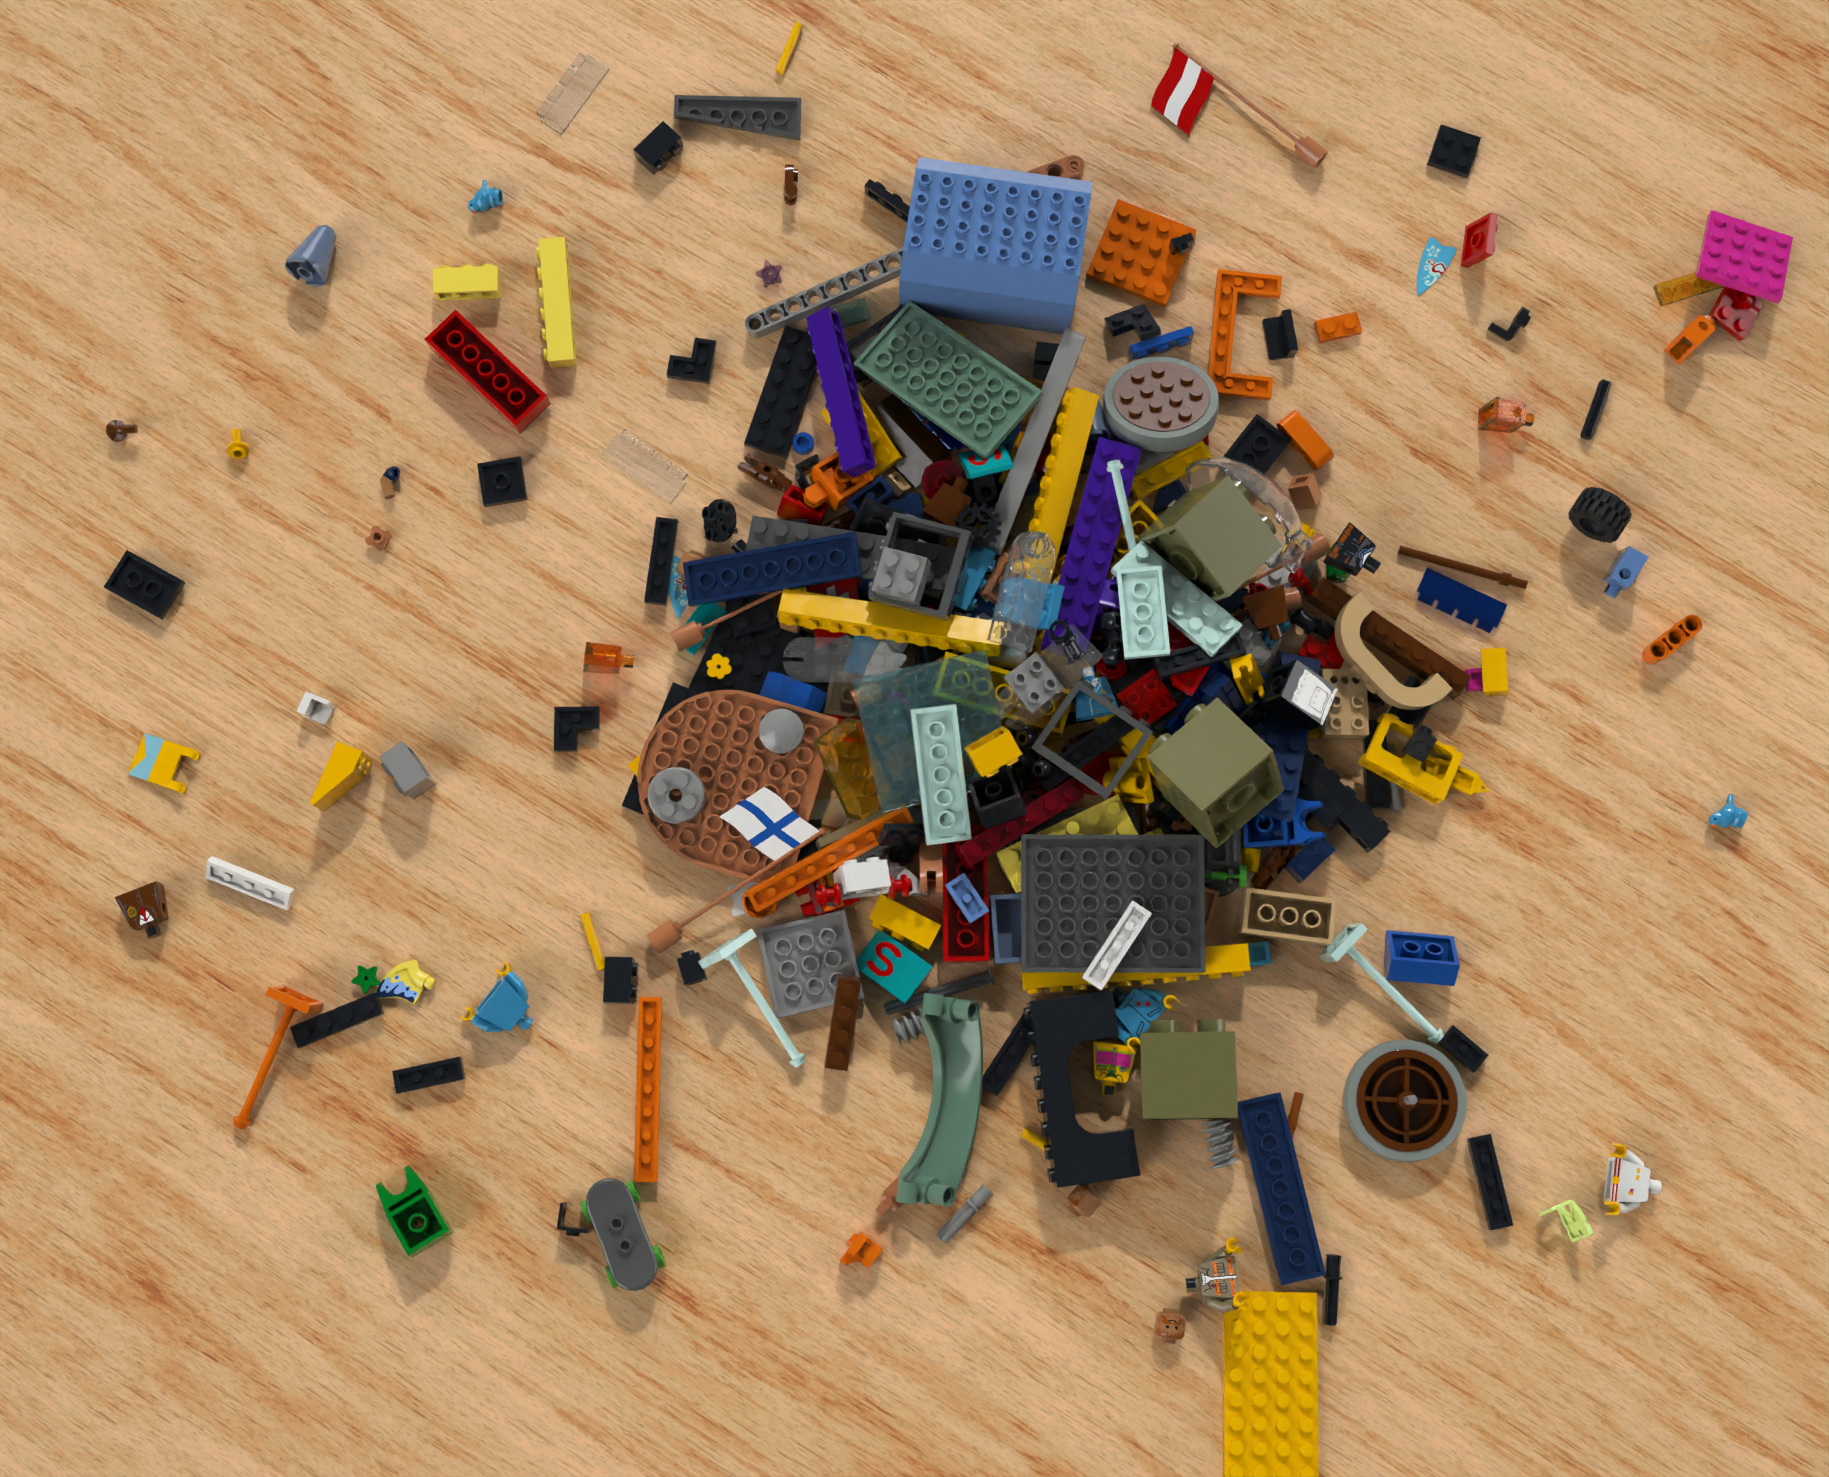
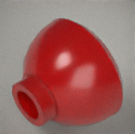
(1111, 672)

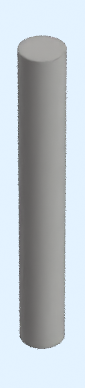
(1395, 789)

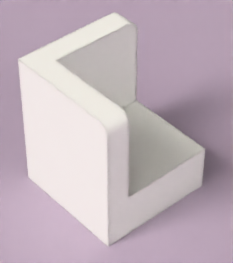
(315, 708)

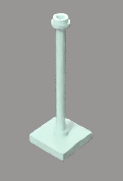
(1114, 467)
(1345, 944)
(729, 952)

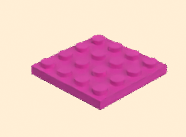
(1744, 256)

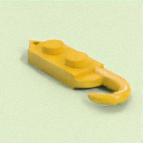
(1464, 779)

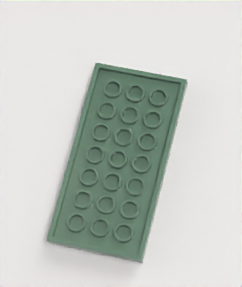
(948, 379)

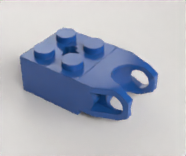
(1282, 832)

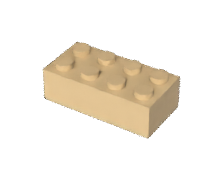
(1287, 917)

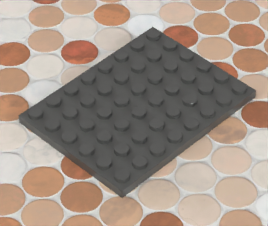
(1084, 883)

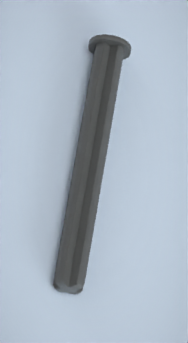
(946, 990)

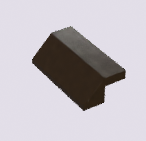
(910, 439)

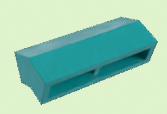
(704, 614)

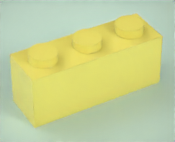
(467, 282)

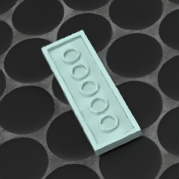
(1185, 603)
(940, 774)

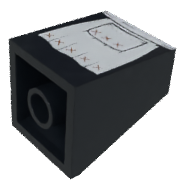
(1297, 695)

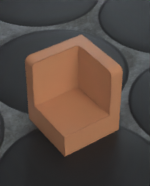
(1304, 491)

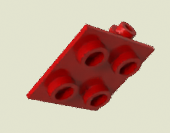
(1147, 698)

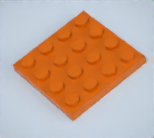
(1137, 255)

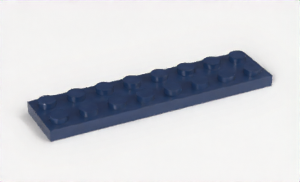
(772, 569)
(1289, 747)
(1280, 1189)

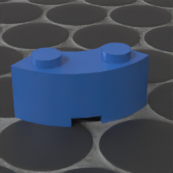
(793, 692)

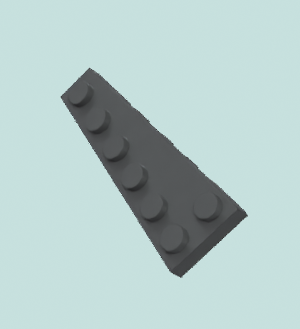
(753, 114)

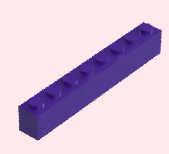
(840, 392)

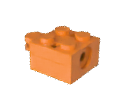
(833, 484)

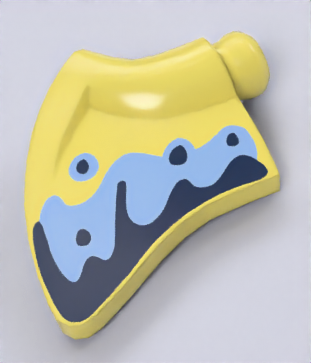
(405, 982)

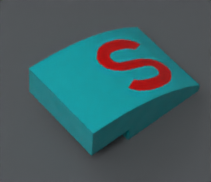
(977, 466)
(893, 966)

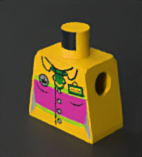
(1111, 1065)

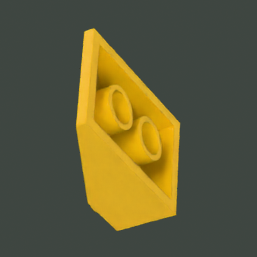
(343, 772)

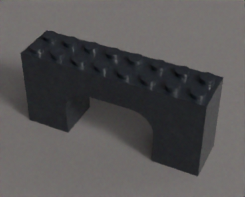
(1073, 1152)

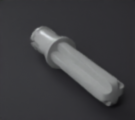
(964, 1213)

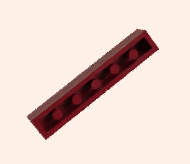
(1005, 833)

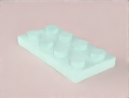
(1143, 612)

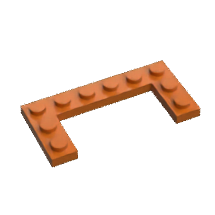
(1228, 286)

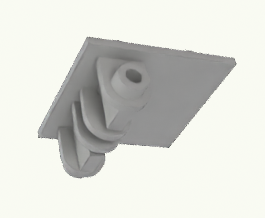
(1033, 682)

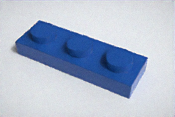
(1161, 343)

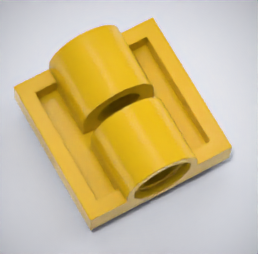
(1135, 783)

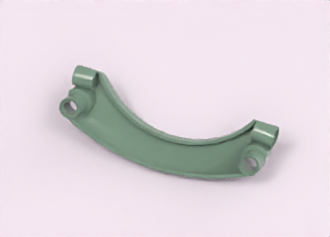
(957, 1060)

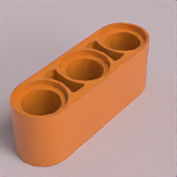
(1305, 440)
(1680, 634)

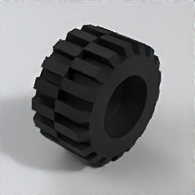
(1600, 514)

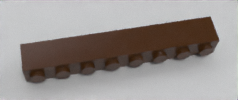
(1392, 640)

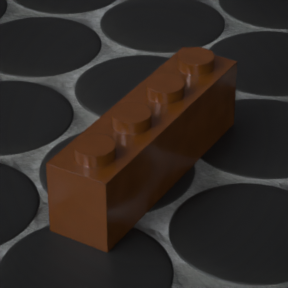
(842, 1022)

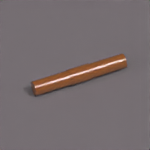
(1294, 1112)

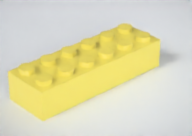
(1102, 819)

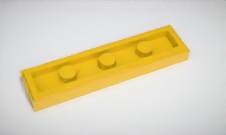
(1167, 471)

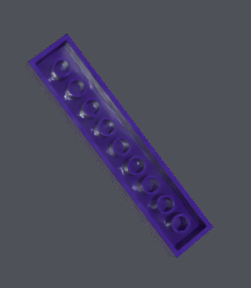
(1093, 539)

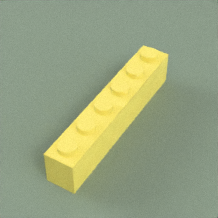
(557, 302)

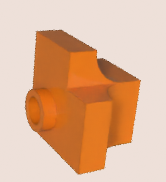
(861, 1250)

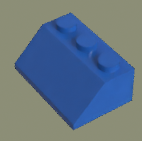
(1421, 958)

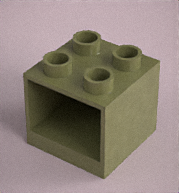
(1213, 537)
(1215, 771)
(1188, 1071)

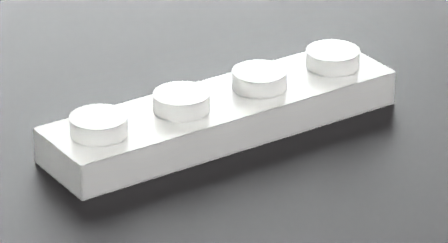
(249, 883)
(1116, 945)

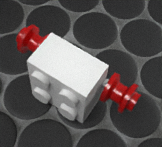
(862, 880)

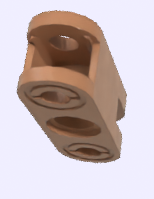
(1068, 167)
(930, 866)

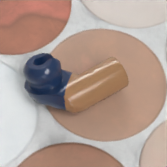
(388, 480)

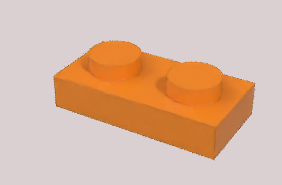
(1338, 327)

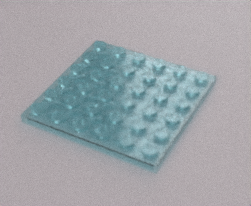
(885, 716)

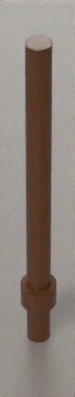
(1503, 578)

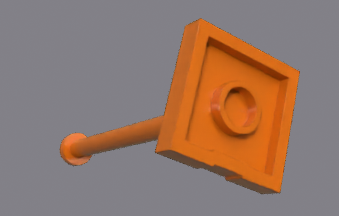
(293, 1002)

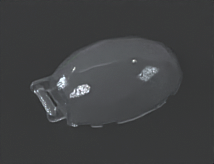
(1265, 498)

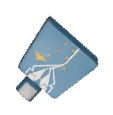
(1086, 707)

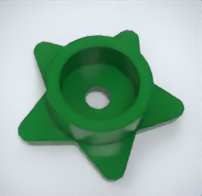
(372, 978)

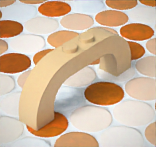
(1375, 675)

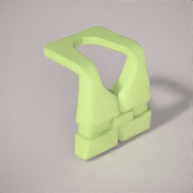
(1574, 1221)

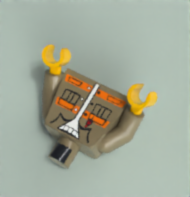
(1219, 1280)

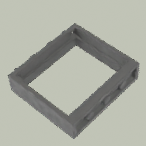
(957, 568)
(1105, 701)

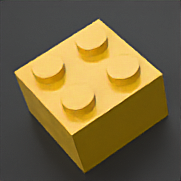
(993, 752)

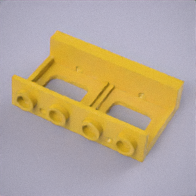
(1407, 771)

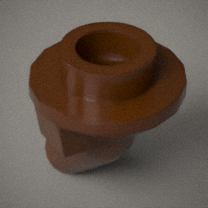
(118, 431)

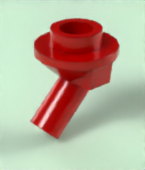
(1298, 579)

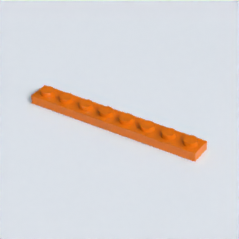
(823, 861)
(648, 1089)

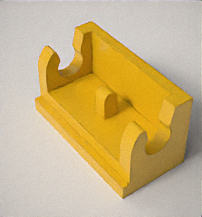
(1494, 671)
(1247, 677)

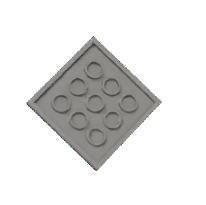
(805, 961)

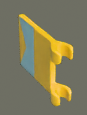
(158, 761)

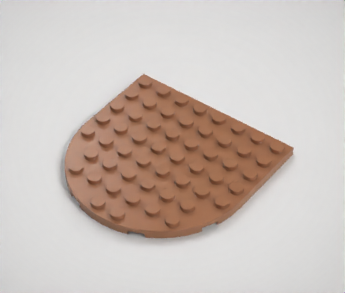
(722, 744)

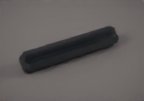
(1595, 409)

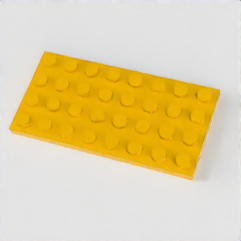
(1271, 1386)

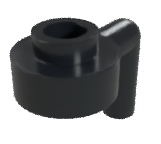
(1520, 319)

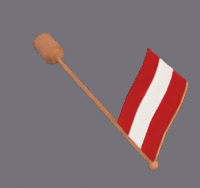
(1186, 89)

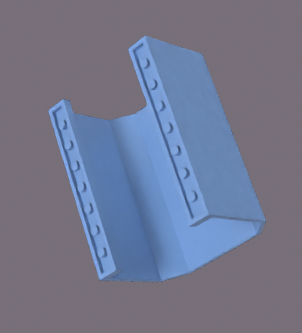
(994, 245)

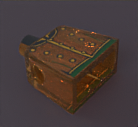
(1504, 416)
(596, 661)

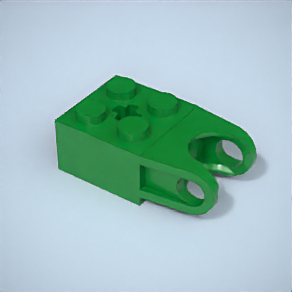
(408, 1207)

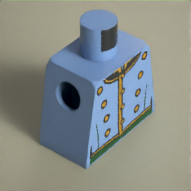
(1628, 563)

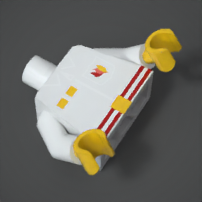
(1627, 1182)

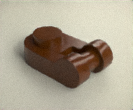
(790, 190)

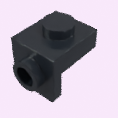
(1420, 743)

